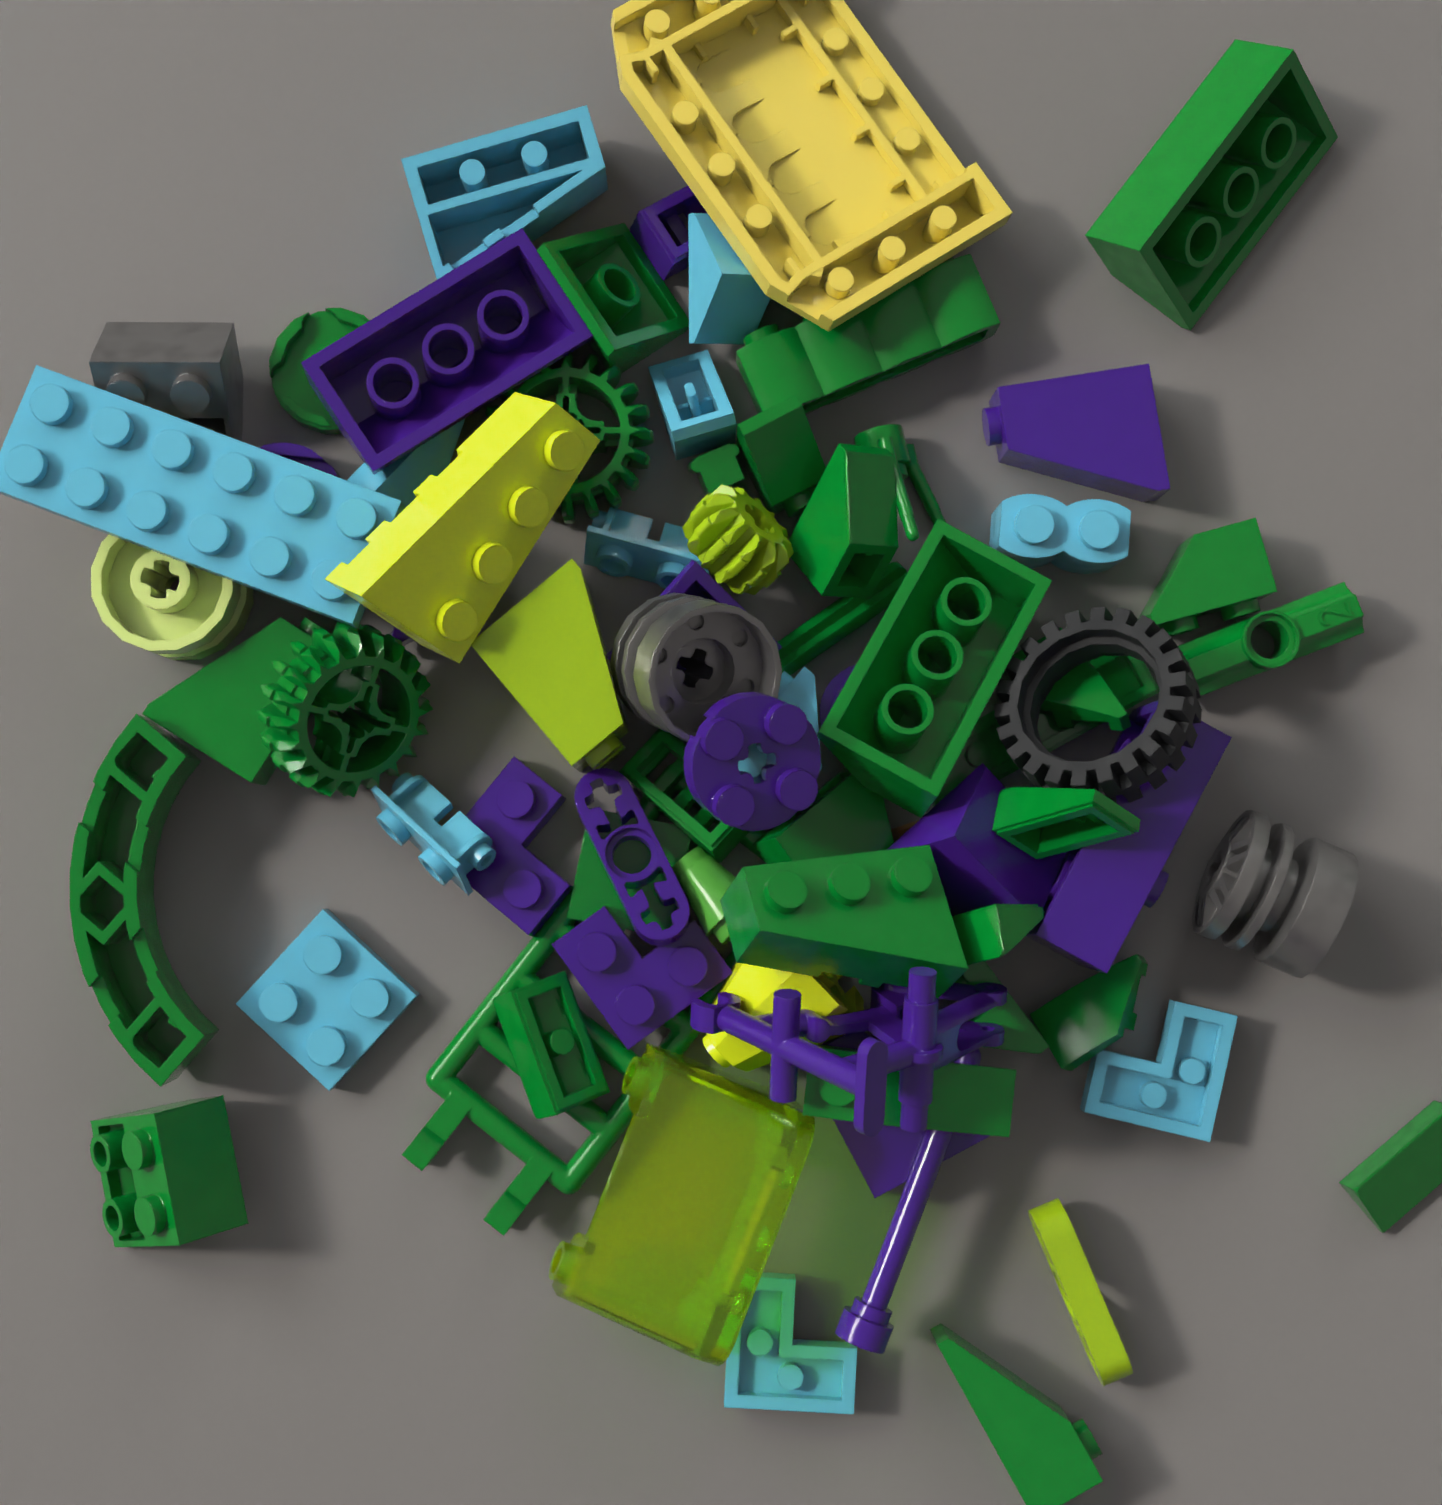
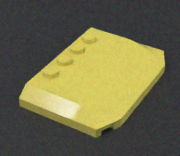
(801, 147)

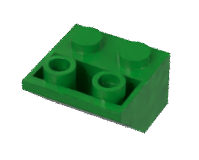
(168, 1173)

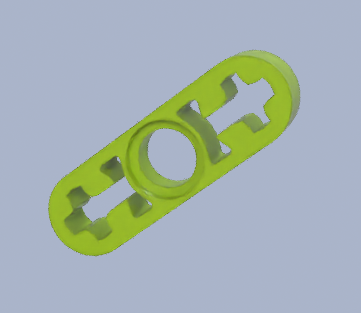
(1080, 1292)

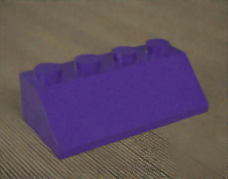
(446, 351)

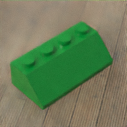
(1214, 181)
(931, 667)

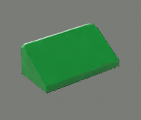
(995, 929)
(551, 1045)
(1400, 1170)

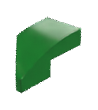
(1083, 697)
(1091, 1013)

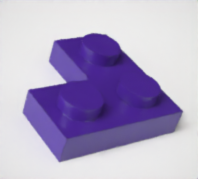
(512, 816)
(635, 990)

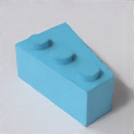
(504, 182)

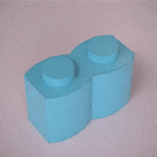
(1075, 537)

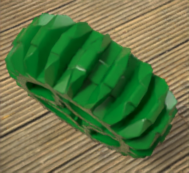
(566, 384)
(338, 674)

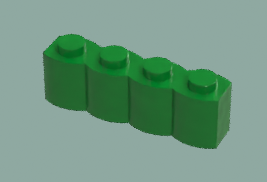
(896, 335)

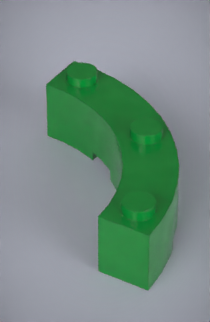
(116, 907)

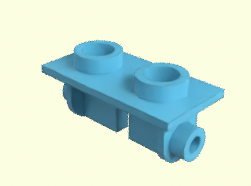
(621, 547)
(446, 850)

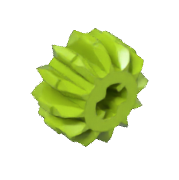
(738, 540)

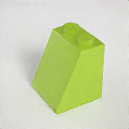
(558, 669)

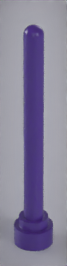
(868, 1318)

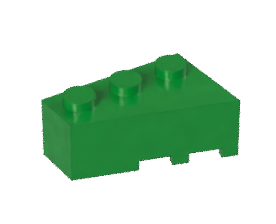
(846, 917)

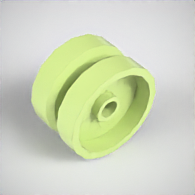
(136, 602)

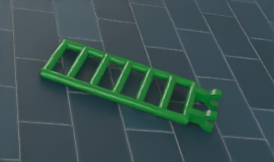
(482, 1031)

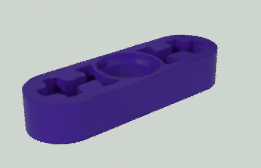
(628, 807)

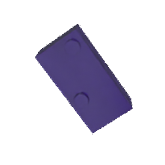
(1109, 882)

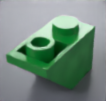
(849, 523)
(1211, 574)

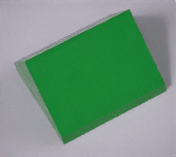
(615, 294)

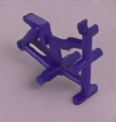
(905, 1019)

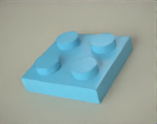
(327, 999)

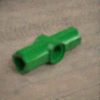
(1296, 629)

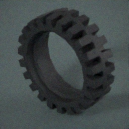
(1074, 645)

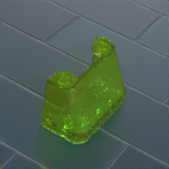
(687, 1205)

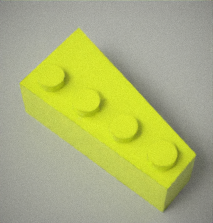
(470, 527)

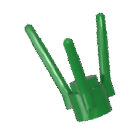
(906, 463)

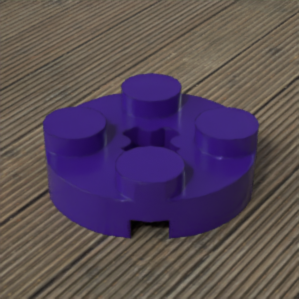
(723, 739)

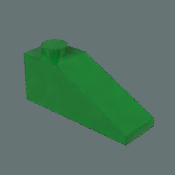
(963, 1101)
(1028, 1430)

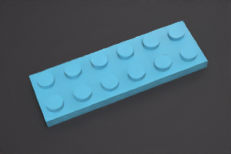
(189, 492)

